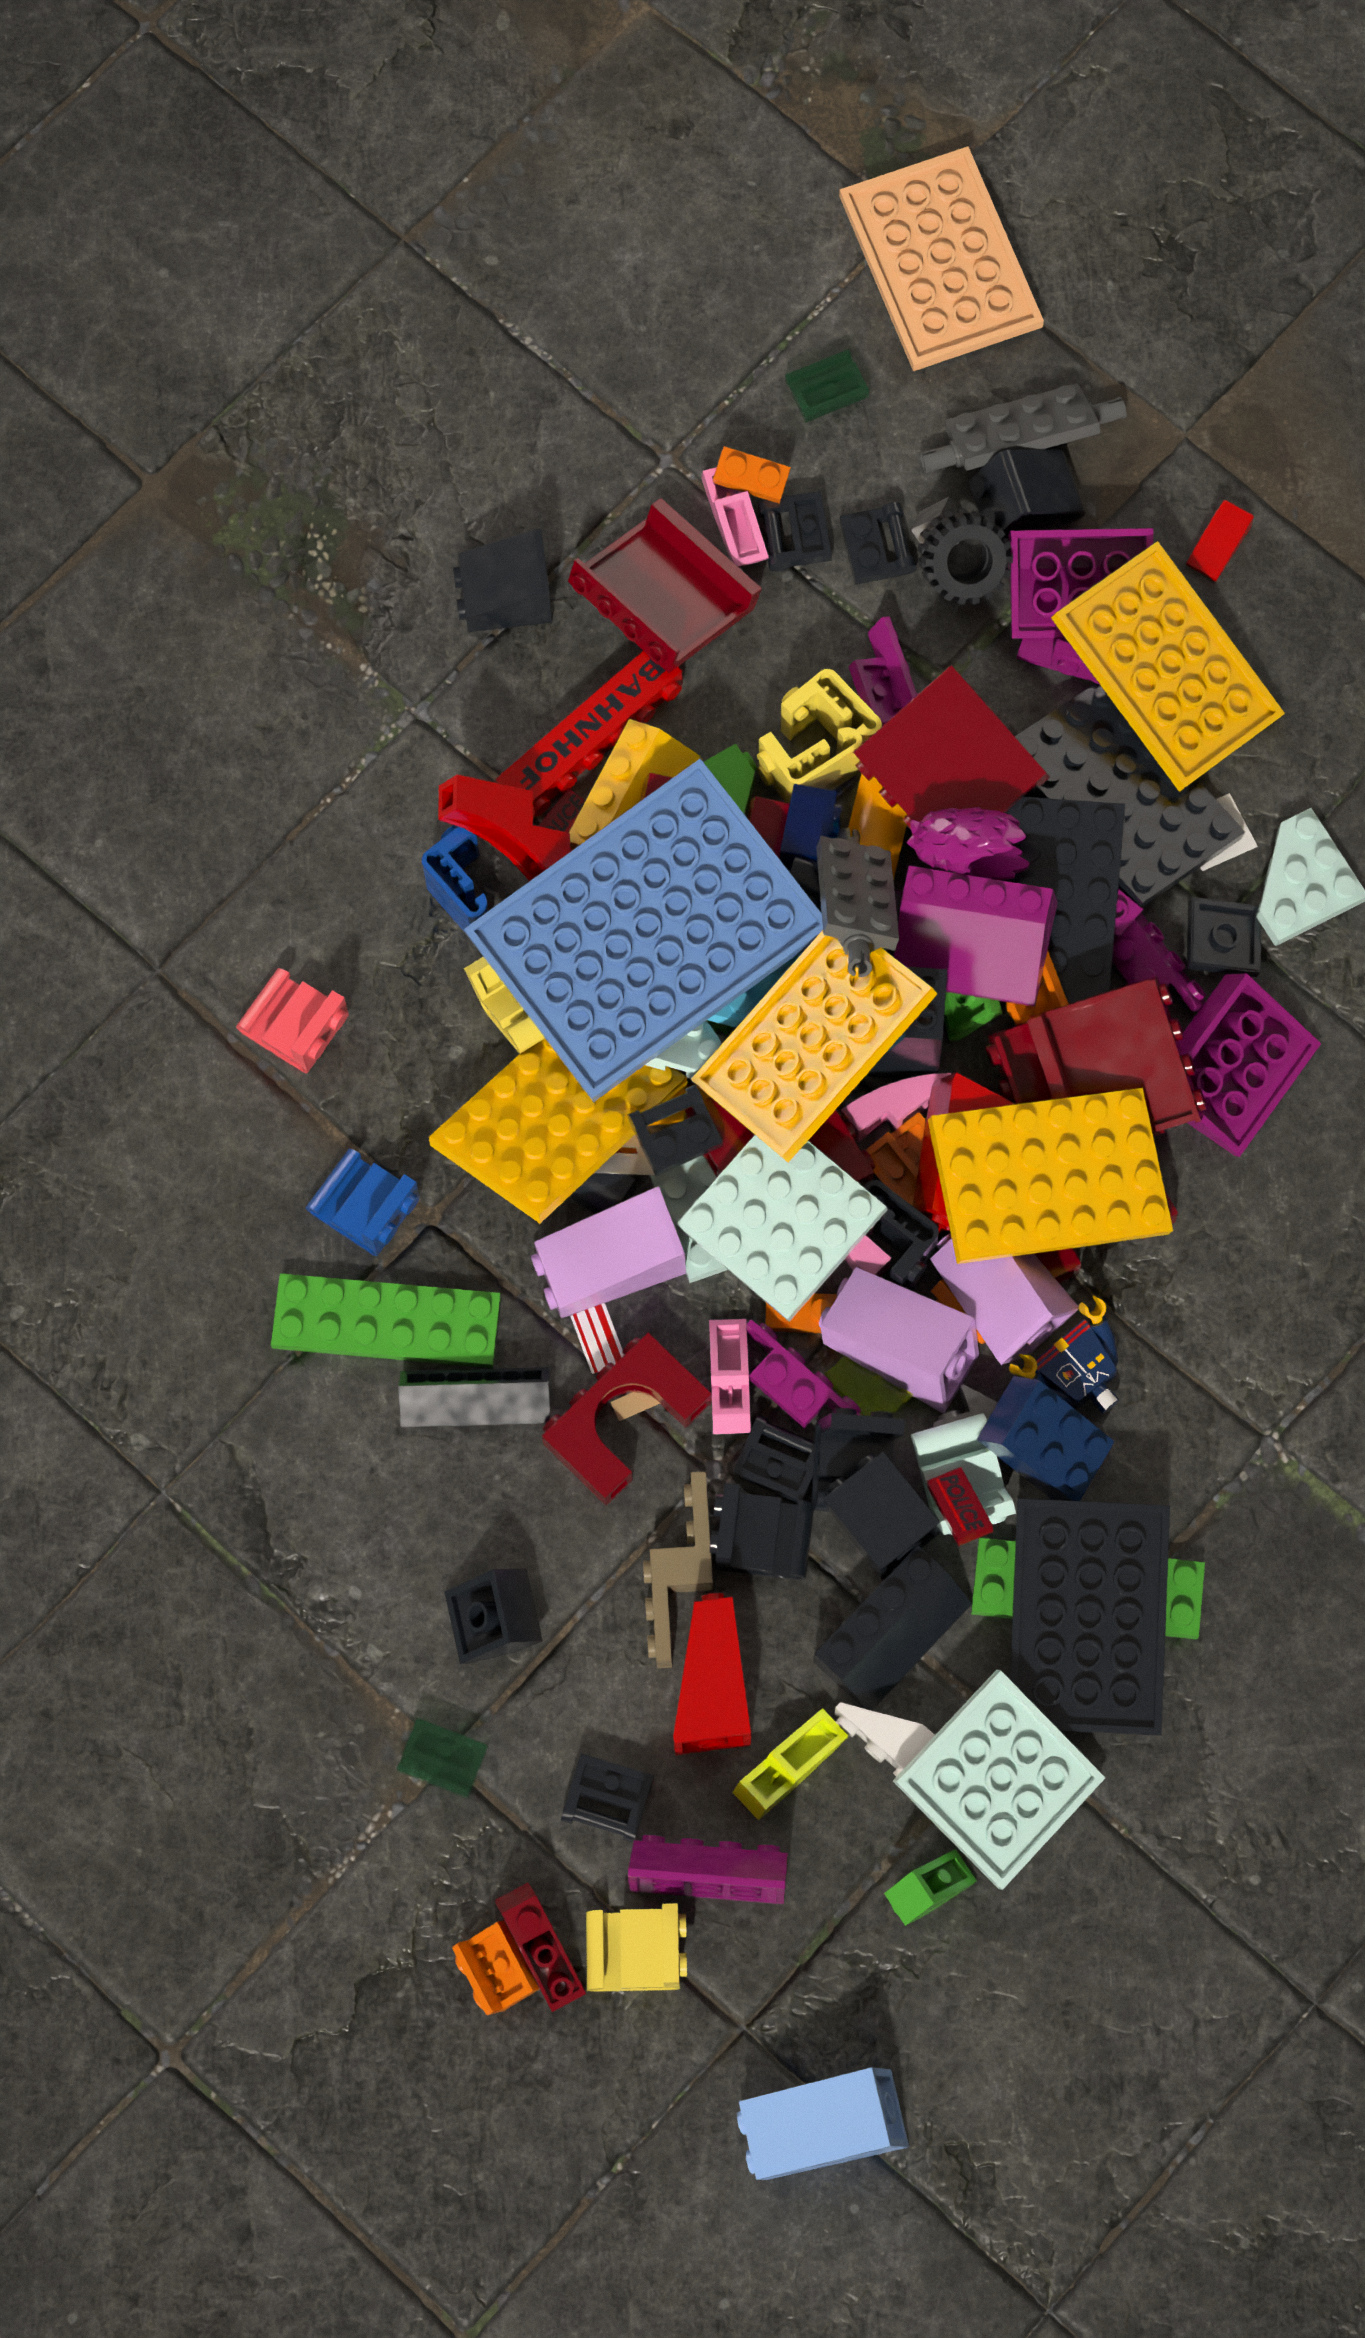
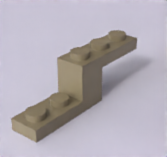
(678, 1570)

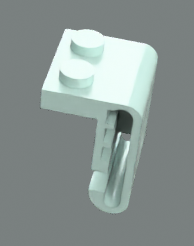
(956, 1446)

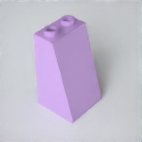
(610, 1254)
(1010, 1297)
(902, 1337)

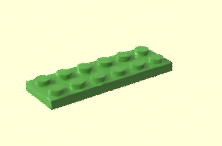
(386, 1320)
(996, 1580)

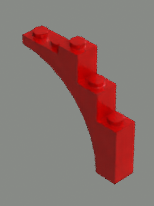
(504, 819)

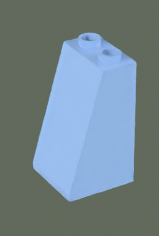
(822, 2123)

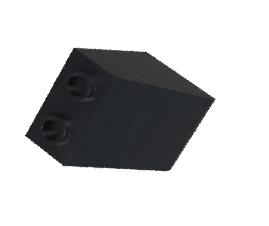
(920, 1046)

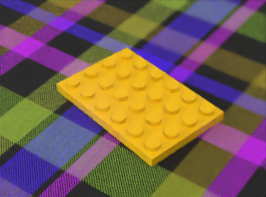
(1167, 665)
(811, 1042)
(539, 1132)
(1049, 1175)

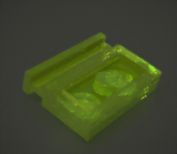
(866, 1388)

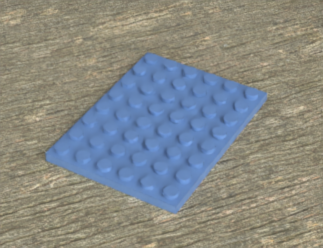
(646, 929)

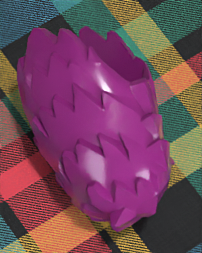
(970, 842)

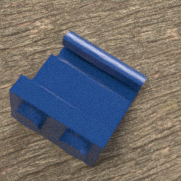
(446, 879)
(364, 1202)

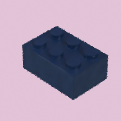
(1045, 1439)

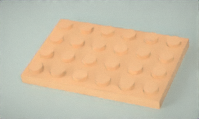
(941, 258)

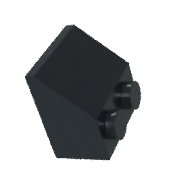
(493, 1615)

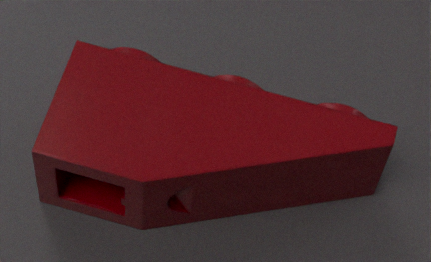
(540, 1947)

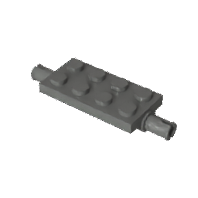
(1021, 424)
(857, 897)

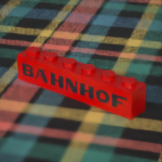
(592, 730)

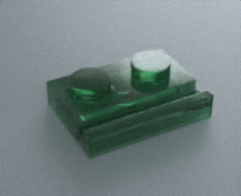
(827, 385)
(442, 1758)

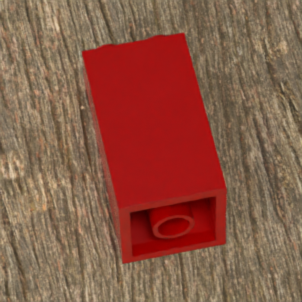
(947, 1096)
(712, 1692)

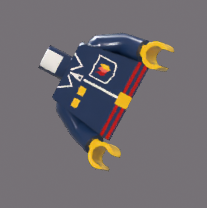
(1079, 1362)

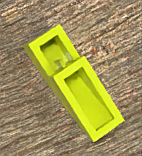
(790, 1764)

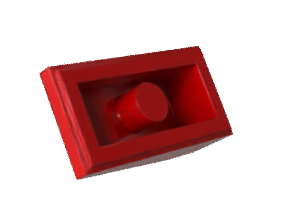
(1220, 540)

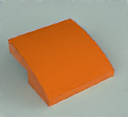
(898, 1157)

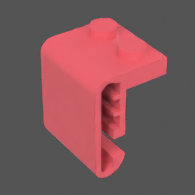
(293, 1020)

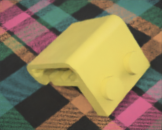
(831, 703)
(810, 767)
(502, 1006)
(635, 1949)

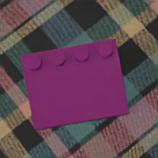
(1060, 566)
(979, 930)
(1243, 1059)
(708, 1871)

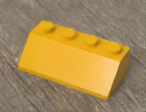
(620, 784)

